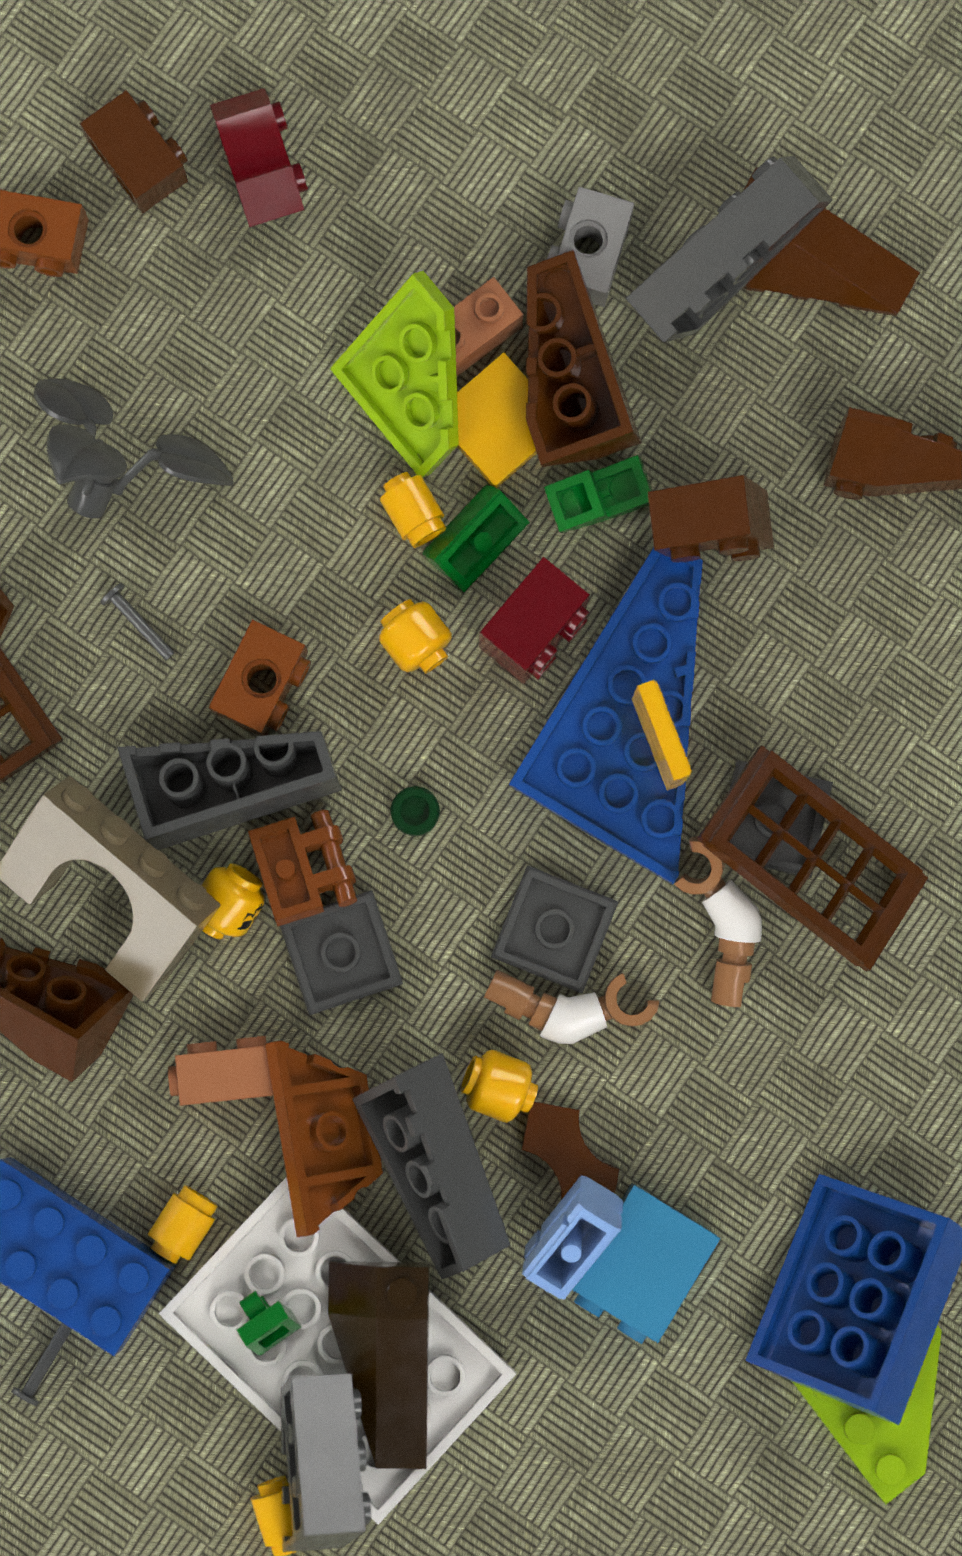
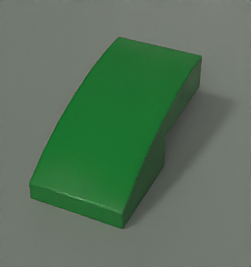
(599, 494)

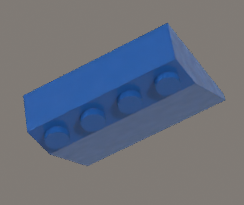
(859, 1297)

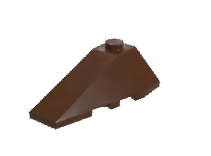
(883, 457)
(58, 1009)

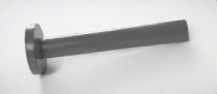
(137, 621)
(43, 1366)

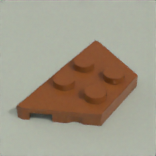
(320, 1134)

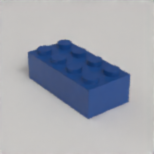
(74, 1260)

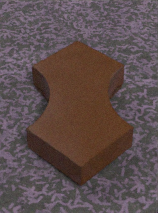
(556, 1138)

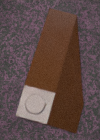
(837, 266)
(573, 385)

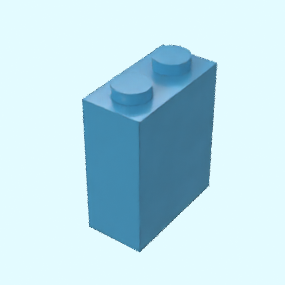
(646, 1267)

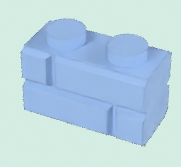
(572, 1237)

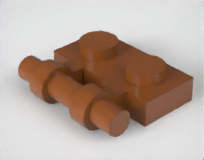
(287, 871)

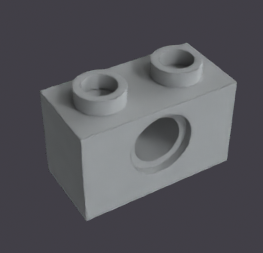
(606, 222)

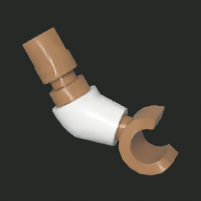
(736, 926)
(565, 1018)

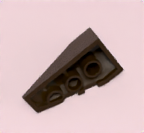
(384, 1343)

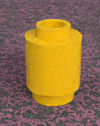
(413, 509)
(182, 1225)
(272, 1515)

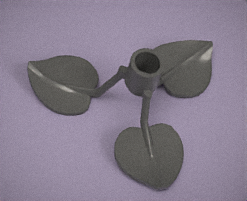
(96, 465)

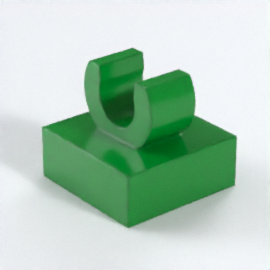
(266, 1323)

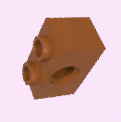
(62, 237)
(260, 650)

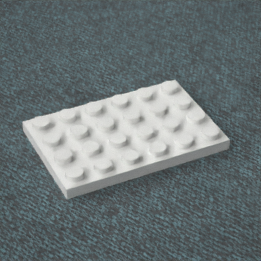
(295, 1271)

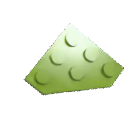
(406, 373)
(885, 1453)

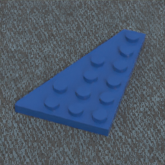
(593, 752)

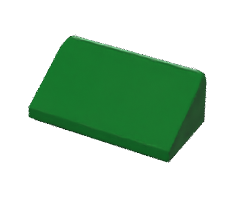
(476, 537)

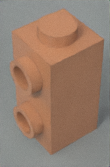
(484, 323)
(222, 1075)

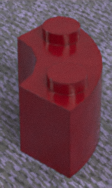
(257, 156)

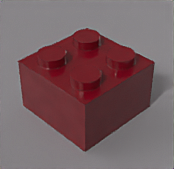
(535, 621)

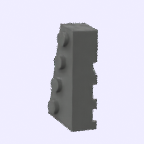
(729, 249)
(223, 782)
(435, 1165)

